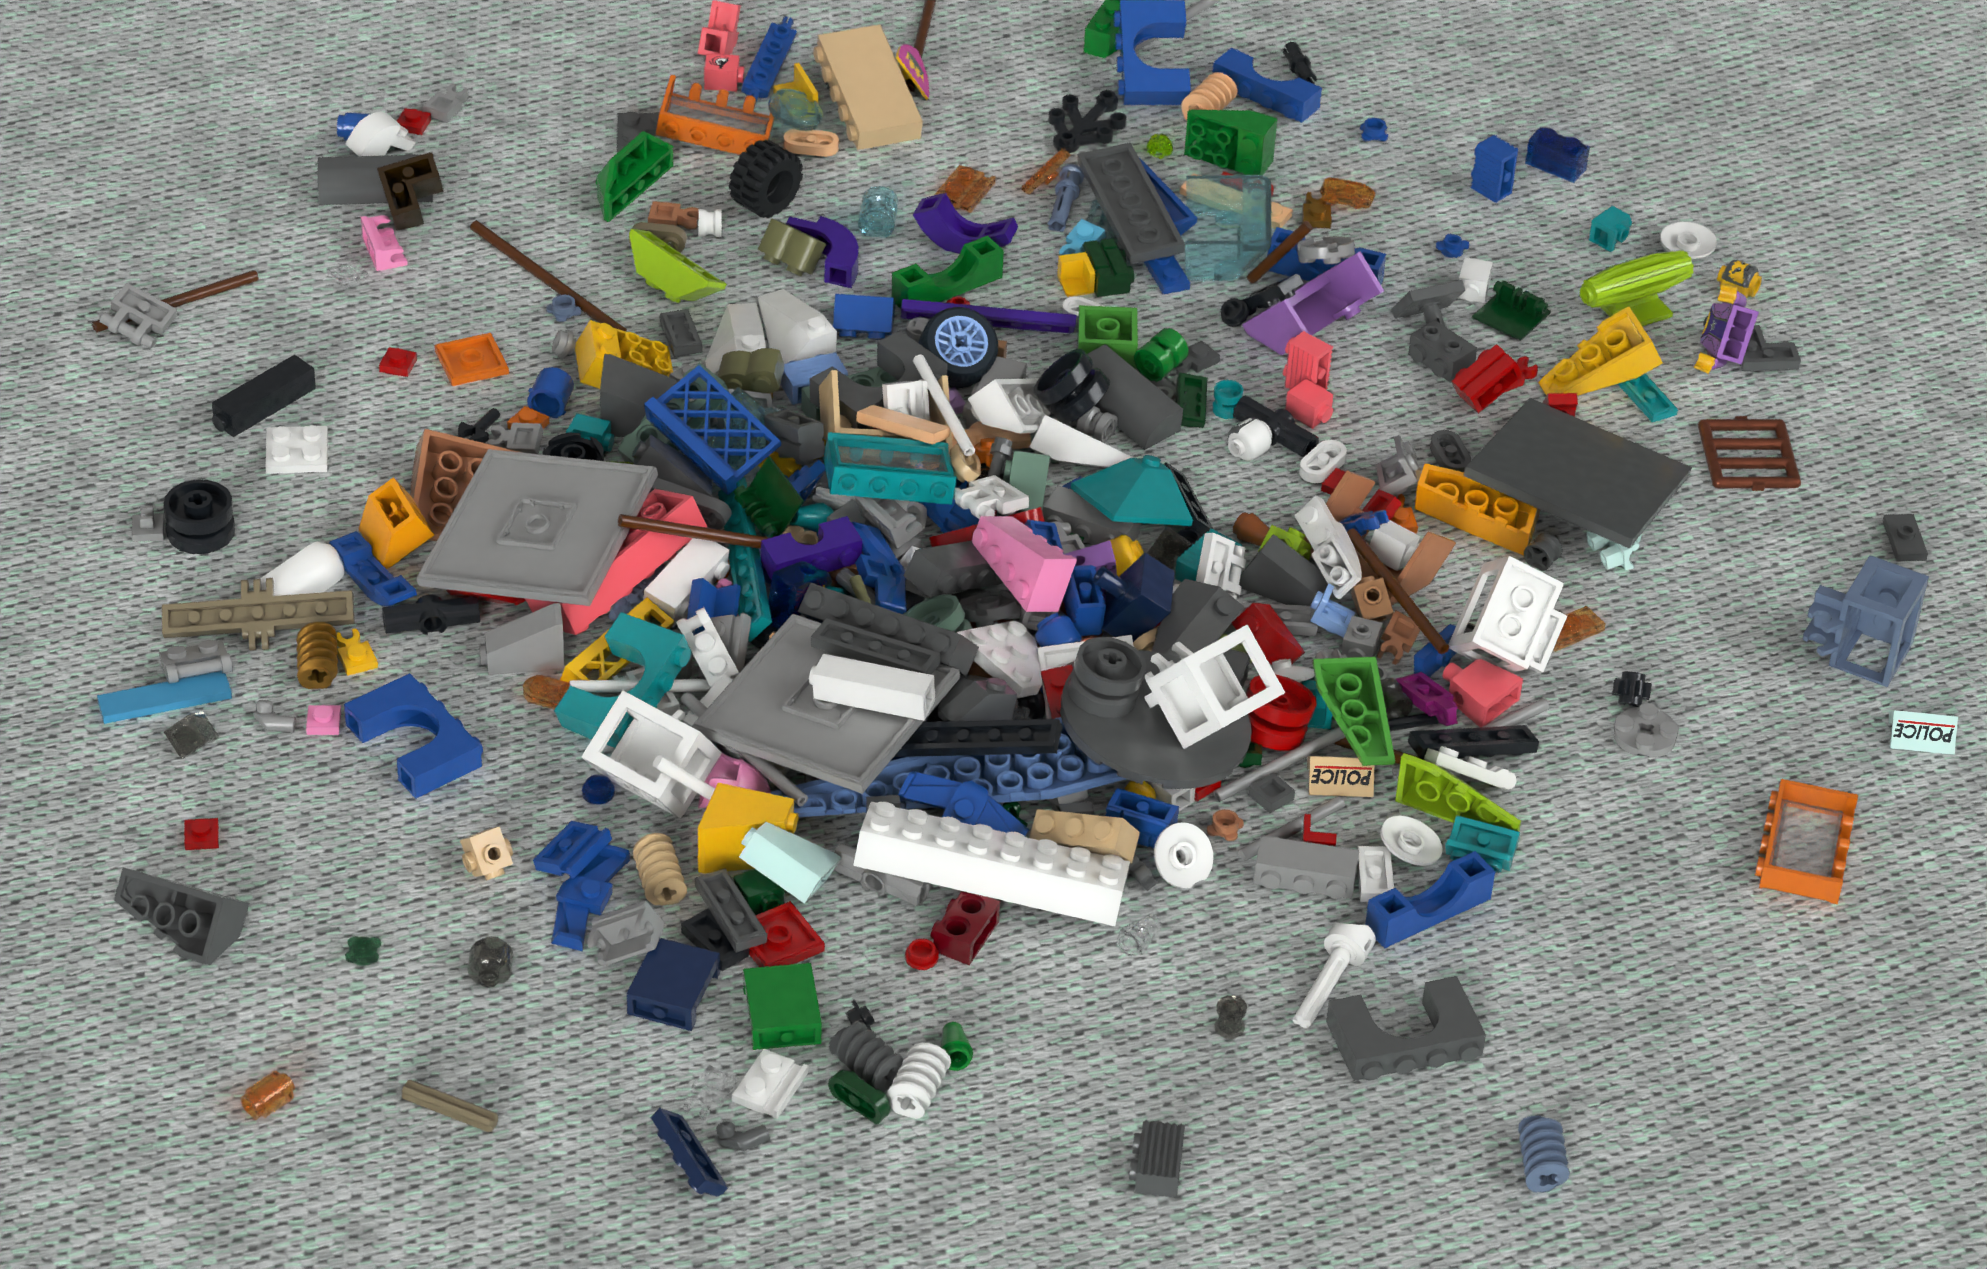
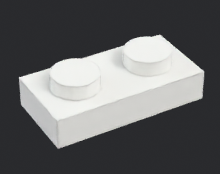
(1374, 871)

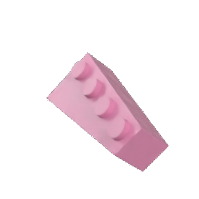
(1024, 562)

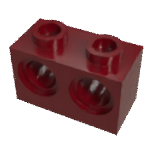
(965, 926)

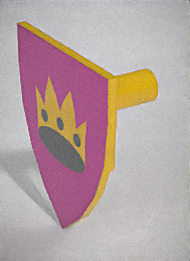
(913, 67)

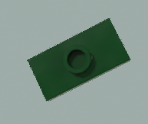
(1192, 397)

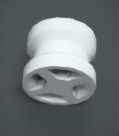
(710, 222)

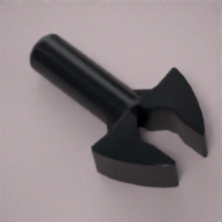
(479, 427)

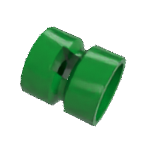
(1161, 354)

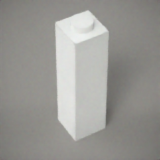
(873, 686)

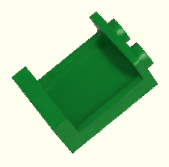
(782, 1006)

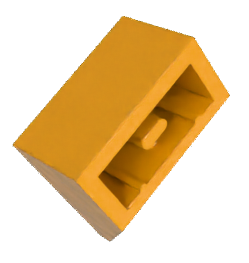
(393, 523)

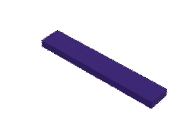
(996, 316)

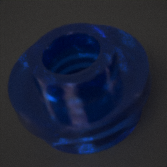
(598, 789)

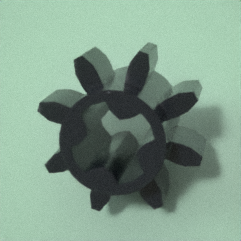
(1631, 688)

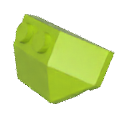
(670, 270)

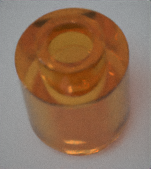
(268, 1095)

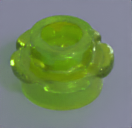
(1160, 144)

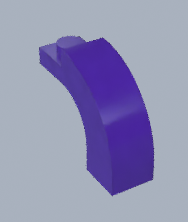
(951, 230)
(840, 249)

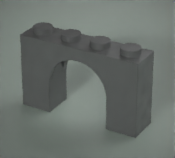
(895, 357)
(1375, 1053)

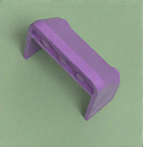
(1316, 304)

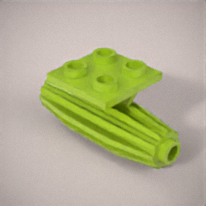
(1637, 285)

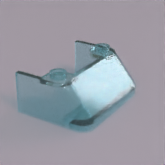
(1236, 203)

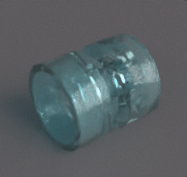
(878, 212)

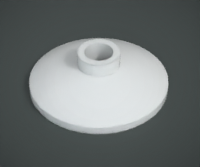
(1690, 237)
(1297, 673)
(1411, 840)
(1194, 851)

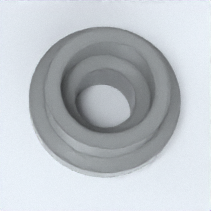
(563, 343)

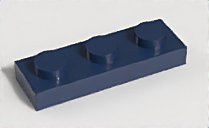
(688, 1153)

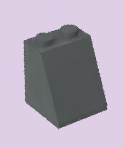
(625, 391)

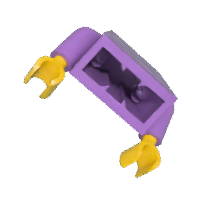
(1726, 330)

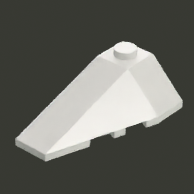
(795, 327)
(738, 331)
(1009, 405)

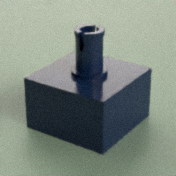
(1137, 597)

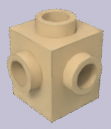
(487, 853)

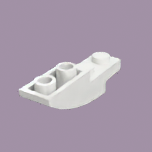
(1331, 545)

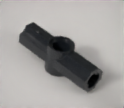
(1281, 425)
(431, 614)

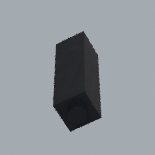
(263, 396)

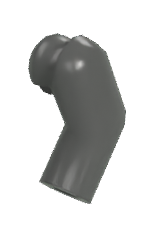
(741, 1140)

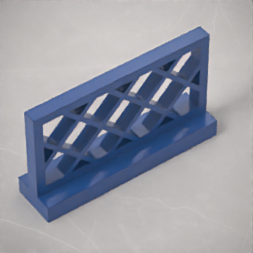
(697, 449)

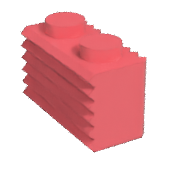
(1307, 360)

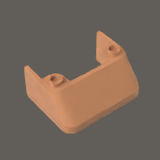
(1425, 560)

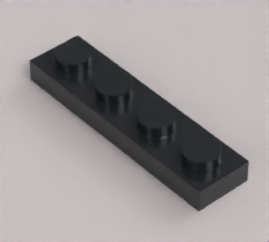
(1476, 741)

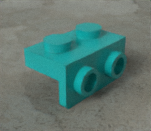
(1491, 842)

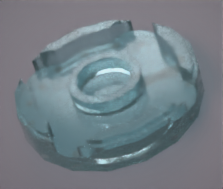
(794, 110)

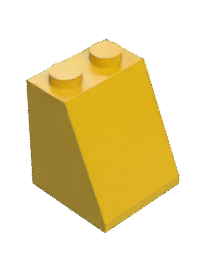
(728, 820)

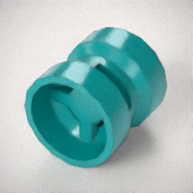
(1226, 398)

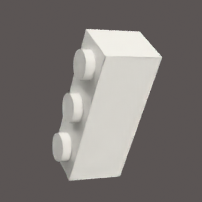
(673, 584)

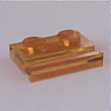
(966, 187)

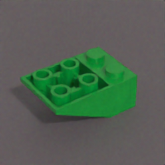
(1232, 139)

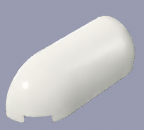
(308, 571)

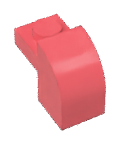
(721, 32)

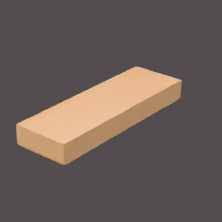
(903, 424)

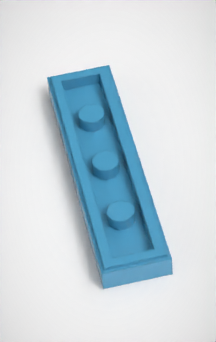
(164, 697)

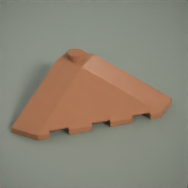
(442, 473)

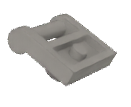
(195, 660)

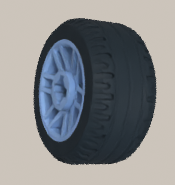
(963, 342)

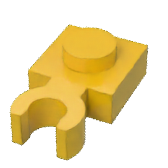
(355, 656)

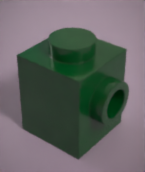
(759, 891)

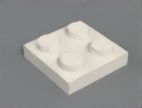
(296, 449)

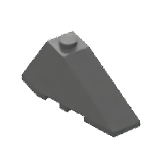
(1196, 617)
(191, 917)

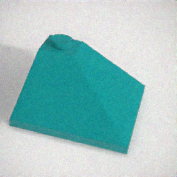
(1136, 493)

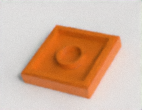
(471, 359)

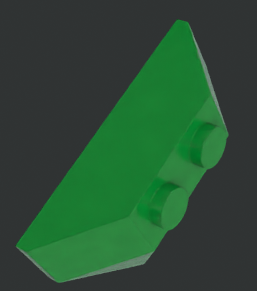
(632, 173)

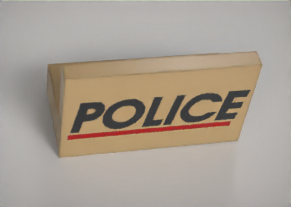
(1340, 777)

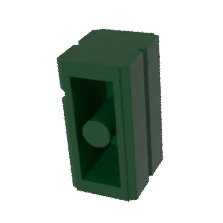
(1110, 267)

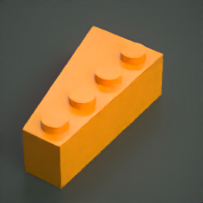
(1475, 508)

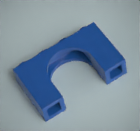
(1143, 21)
(410, 704)

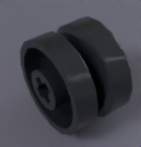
(1071, 386)
(199, 516)

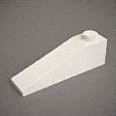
(1072, 446)

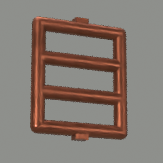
(1741, 423)

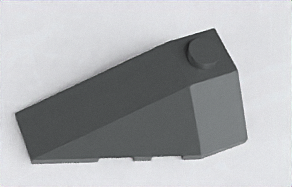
(978, 700)

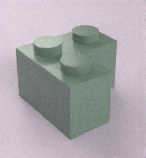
(1029, 475)

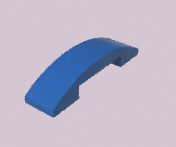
(369, 573)

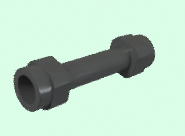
(1000, 450)

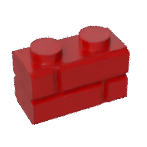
(1486, 378)

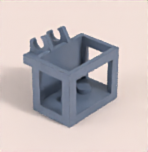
(1879, 604)

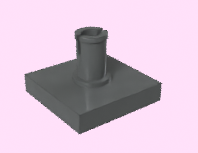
(1429, 301)

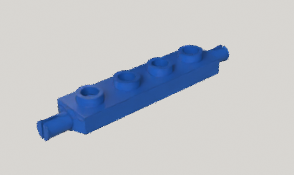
(769, 59)

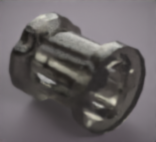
(1230, 1011)

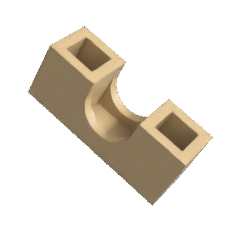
(1095, 833)

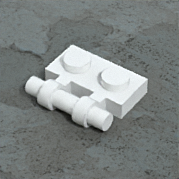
(989, 495)
(1221, 563)

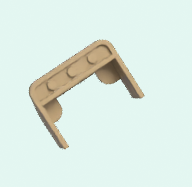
(838, 423)

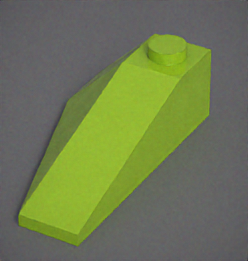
(1445, 795)

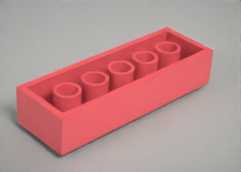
(635, 560)

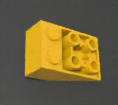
(604, 339)

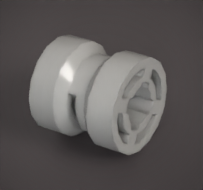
(1097, 423)

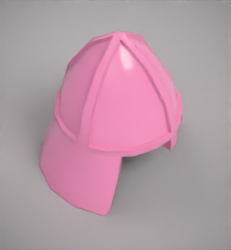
(735, 773)

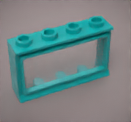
(889, 468)

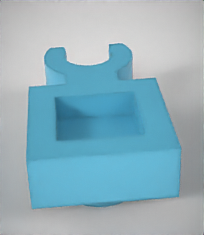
(1081, 233)

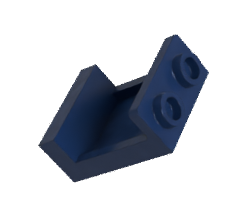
(672, 983)

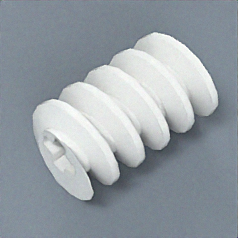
(918, 1080)

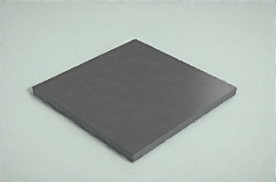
(1578, 472)

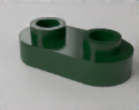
(859, 1095)

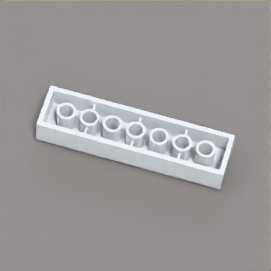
(991, 863)

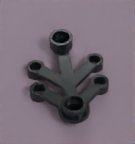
(1071, 140)

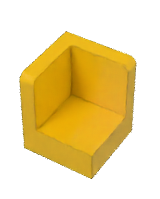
(1076, 274)

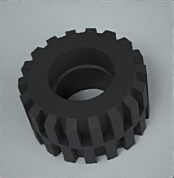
(765, 178)

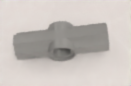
(900, 887)

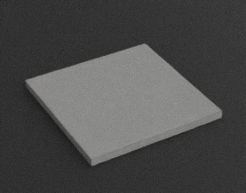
(537, 527)
(776, 718)

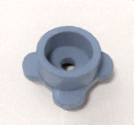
(563, 307)

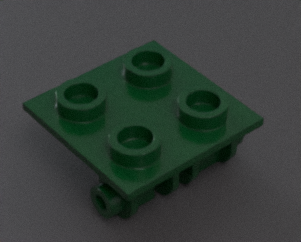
(1512, 311)
(769, 500)

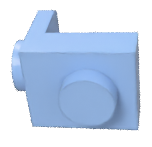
(1330, 614)

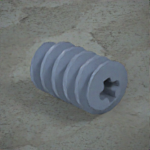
(1543, 1153)

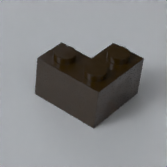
(405, 184)

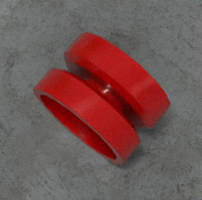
(1283, 720)

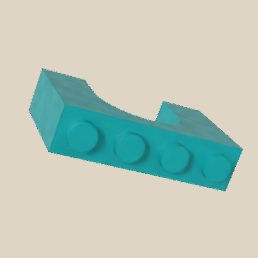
(638, 641)

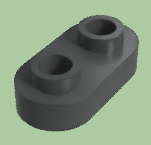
(1454, 454)

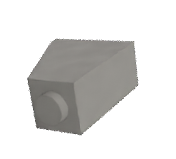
(526, 643)

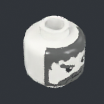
(1249, 439)

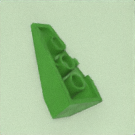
(1357, 703)

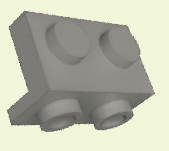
(1399, 470)

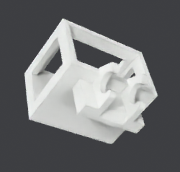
(1515, 619)
(1202, 690)
(647, 737)

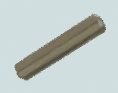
(450, 1106)

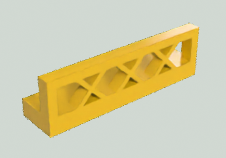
(598, 651)

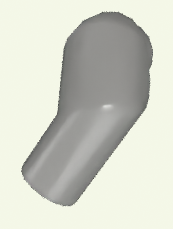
(271, 720)

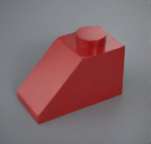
(1270, 633)

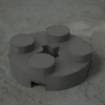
(986, 609)

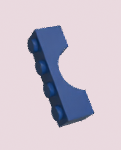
(1292, 98)
(1290, 262)
(1460, 888)

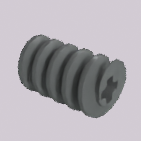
(866, 1055)

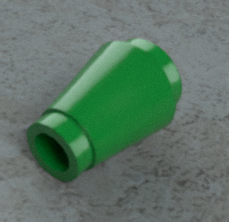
(956, 1045)

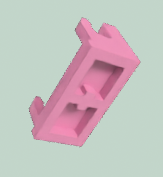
(382, 243)

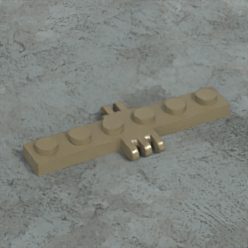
(257, 613)

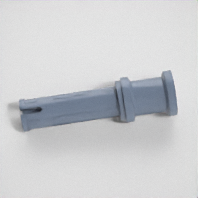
(1066, 190)

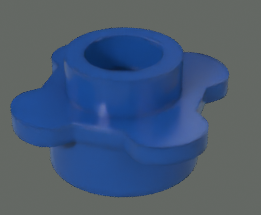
(1374, 130)
(1452, 246)

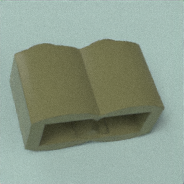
(791, 247)
(752, 371)

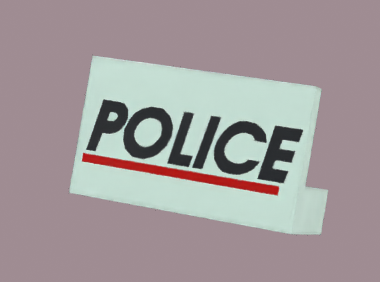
(1923, 732)

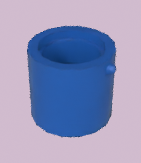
(551, 392)

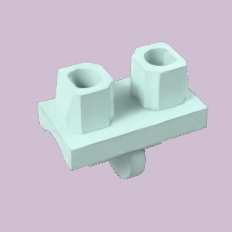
(1614, 554)

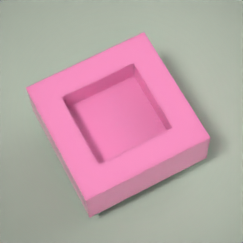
(323, 720)

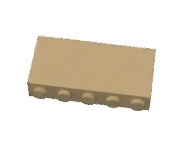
(868, 87)

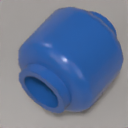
(1056, 631)

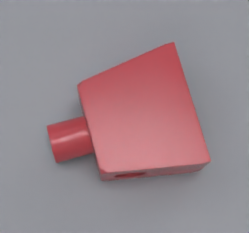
(1482, 690)

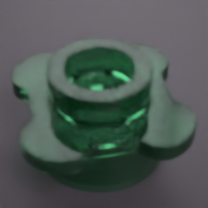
(363, 950)

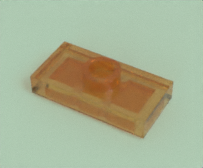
(1047, 172)
(1579, 626)

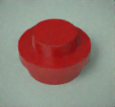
(921, 954)

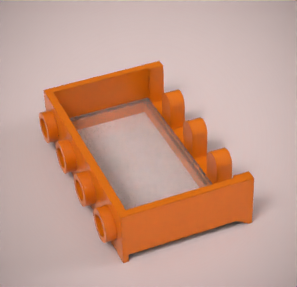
(711, 123)
(1806, 840)

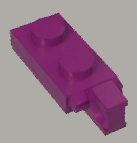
(1430, 697)

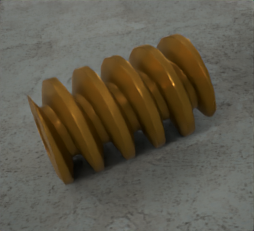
(317, 655)

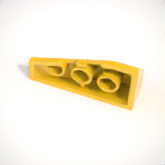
(1611, 356)

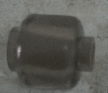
(490, 961)

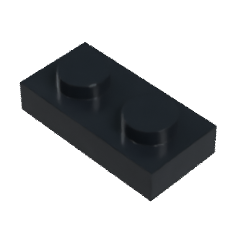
(707, 934)

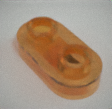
(1347, 193)
(544, 690)

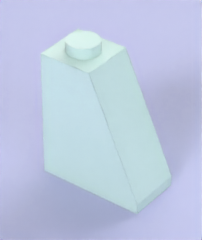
(788, 860)

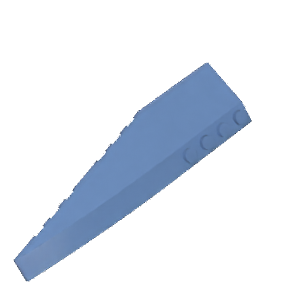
(1005, 777)

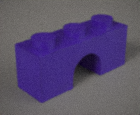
(836, 548)

